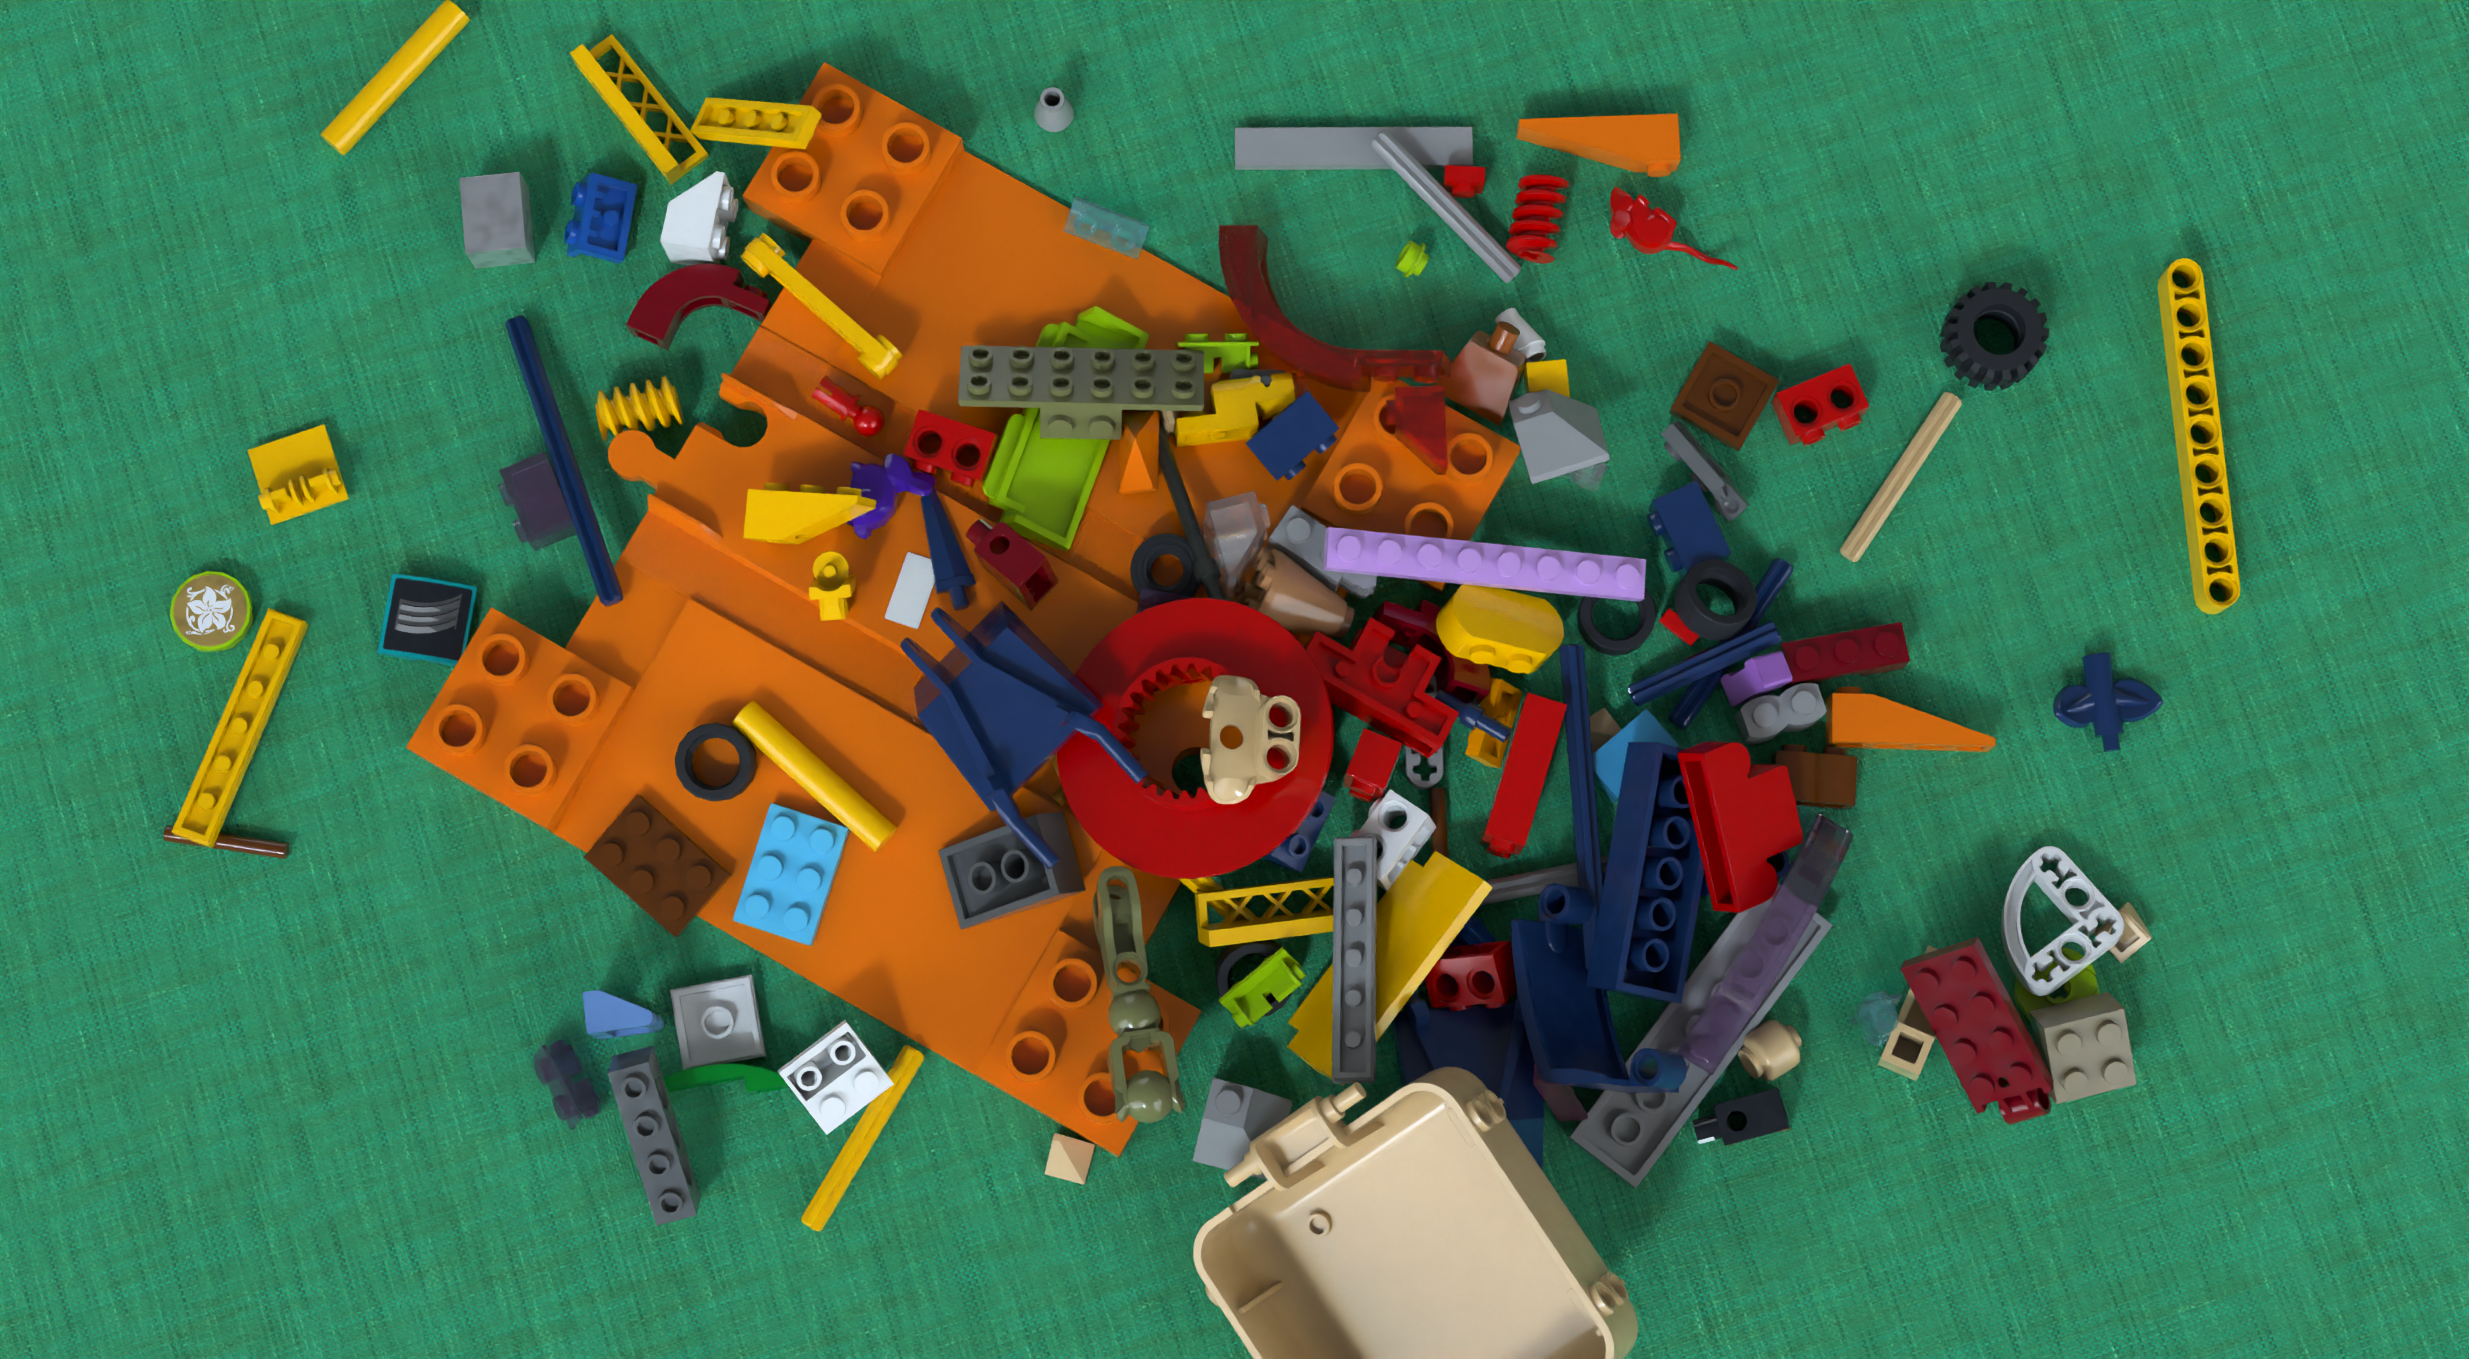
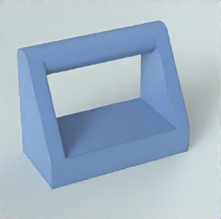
(614, 1017)

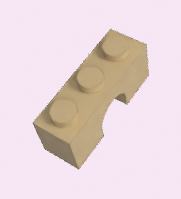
(1910, 1040)

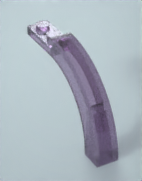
(1769, 944)

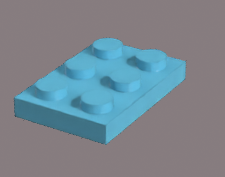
(791, 874)

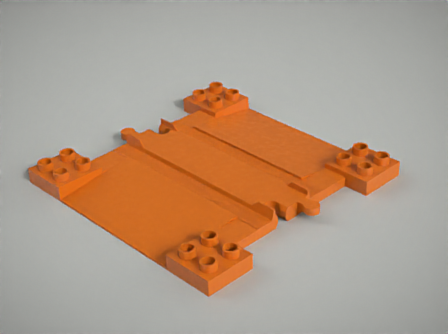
(934, 260)

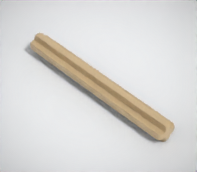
(1900, 476)

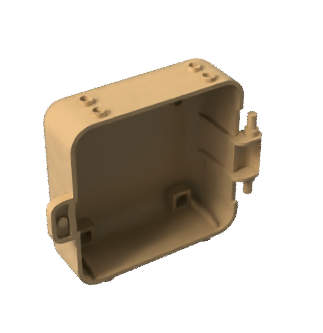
(1408, 1238)

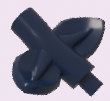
(2105, 701)

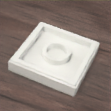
(718, 1022)

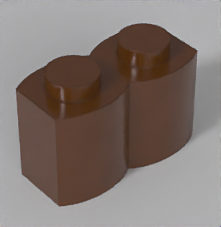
(1820, 779)

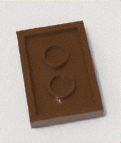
(657, 866)

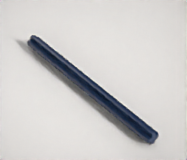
(564, 461)
(1582, 784)

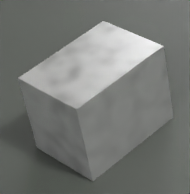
(497, 220)

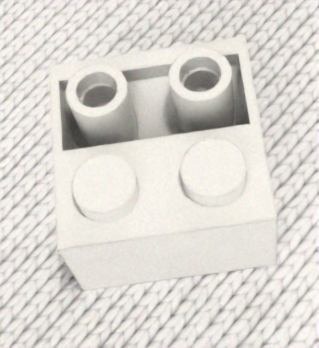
(699, 222)
(835, 1077)

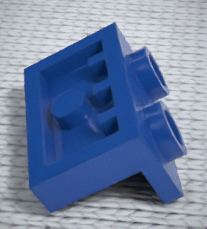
(600, 217)

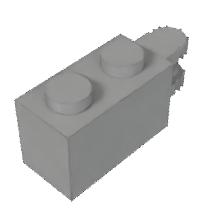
(1303, 542)

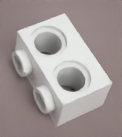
(1397, 844)

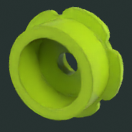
(1412, 259)

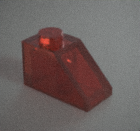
(1420, 423)

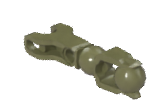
(1132, 1010)

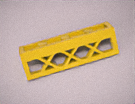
(627, 113)
(1267, 926)

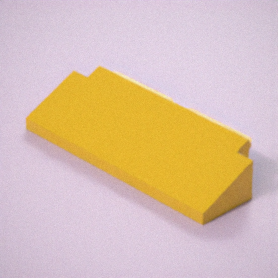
(1413, 931)

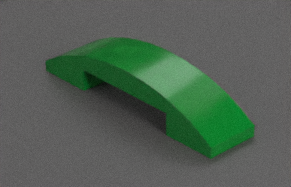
(756, 1078)

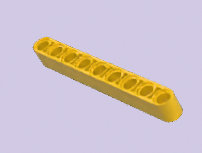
(2189, 452)

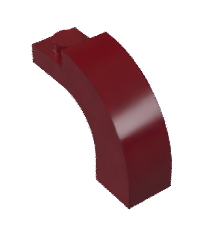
(690, 289)

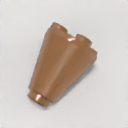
(1294, 597)

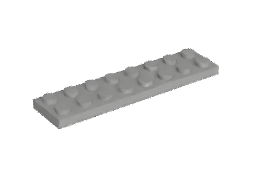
(1635, 1128)

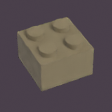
(2084, 1046)

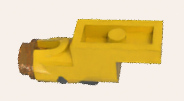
(1238, 404)

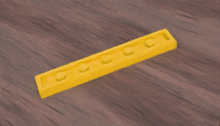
(240, 728)

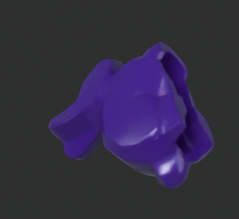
(883, 485)

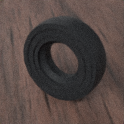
(1156, 547)

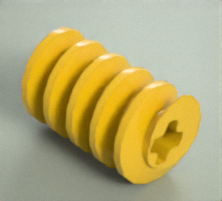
(638, 408)

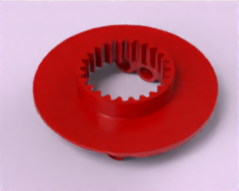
(1187, 646)

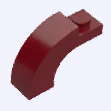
(1453, 674)

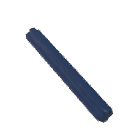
(1702, 688)

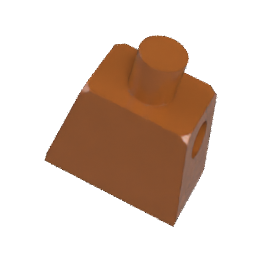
(1487, 373)

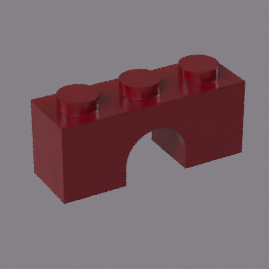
(1846, 653)

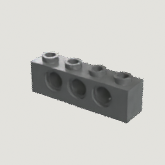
(654, 1135)

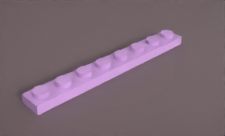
(1484, 564)

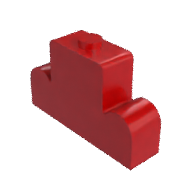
(1739, 821)

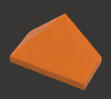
(1139, 453)

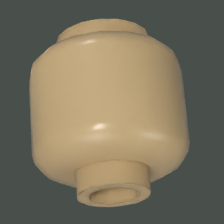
(1770, 1050)

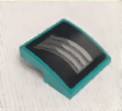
(426, 619)

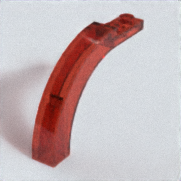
(1249, 286)

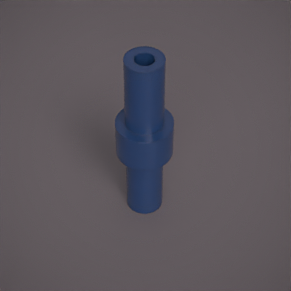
(1474, 716)

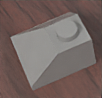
(1557, 434)
(1233, 1120)

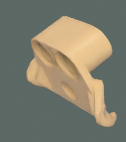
(1235, 772)

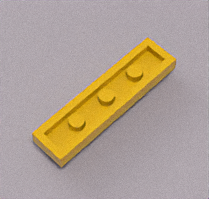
(756, 122)

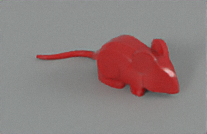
(1648, 229)

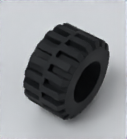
(2014, 312)

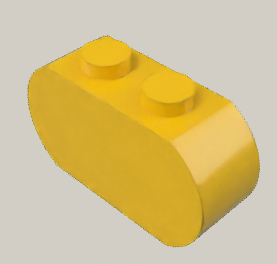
(1500, 628)

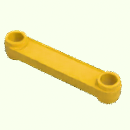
(876, 354)

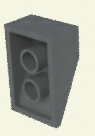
(1002, 877)

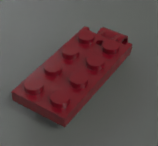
(1980, 1030)

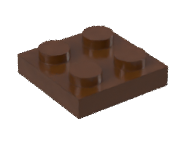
(1724, 396)

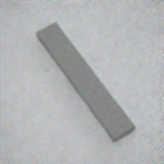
(1347, 147)
(1354, 960)

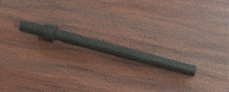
(1205, 567)

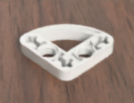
(2083, 918)

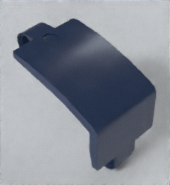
(1564, 1018)

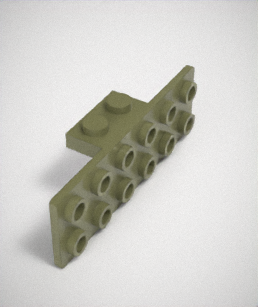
(1081, 388)

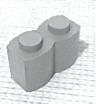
(1790, 712)

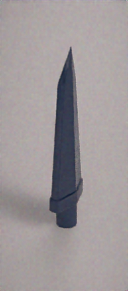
(947, 559)

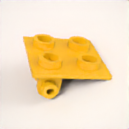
(297, 474)

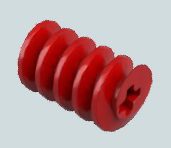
(1534, 217)

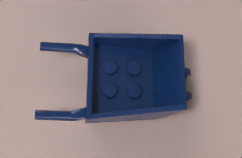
(1005, 710)
(1484, 1042)

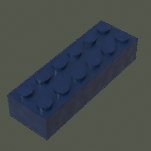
(1648, 882)

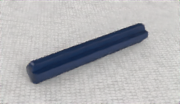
(1704, 663)

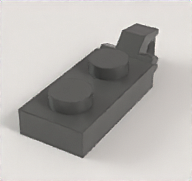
(1706, 471)

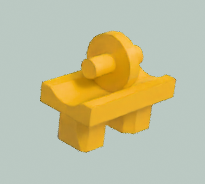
(832, 585)

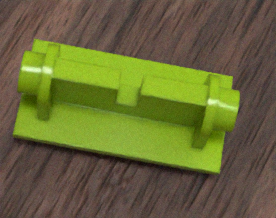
(1233, 351)
(1276, 975)

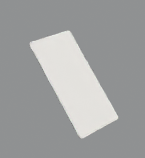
(911, 591)

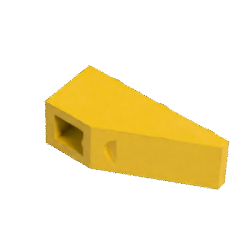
(795, 517)

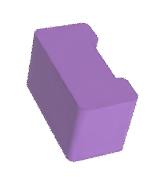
(1758, 678)

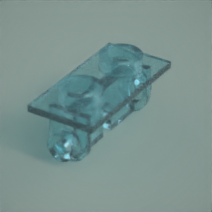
(1106, 227)
(1877, 1016)

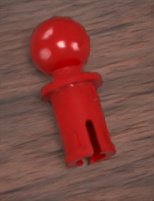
(867, 419)

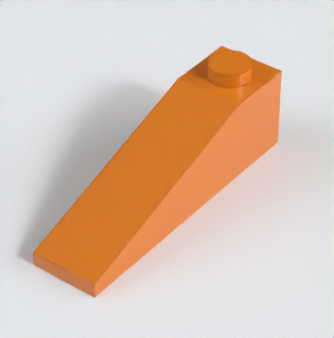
(1623, 141)
(1879, 723)

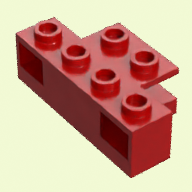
(1384, 686)

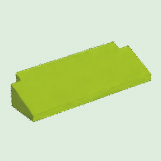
(1049, 480)

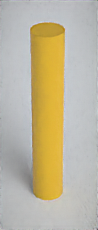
(395, 77)
(814, 776)

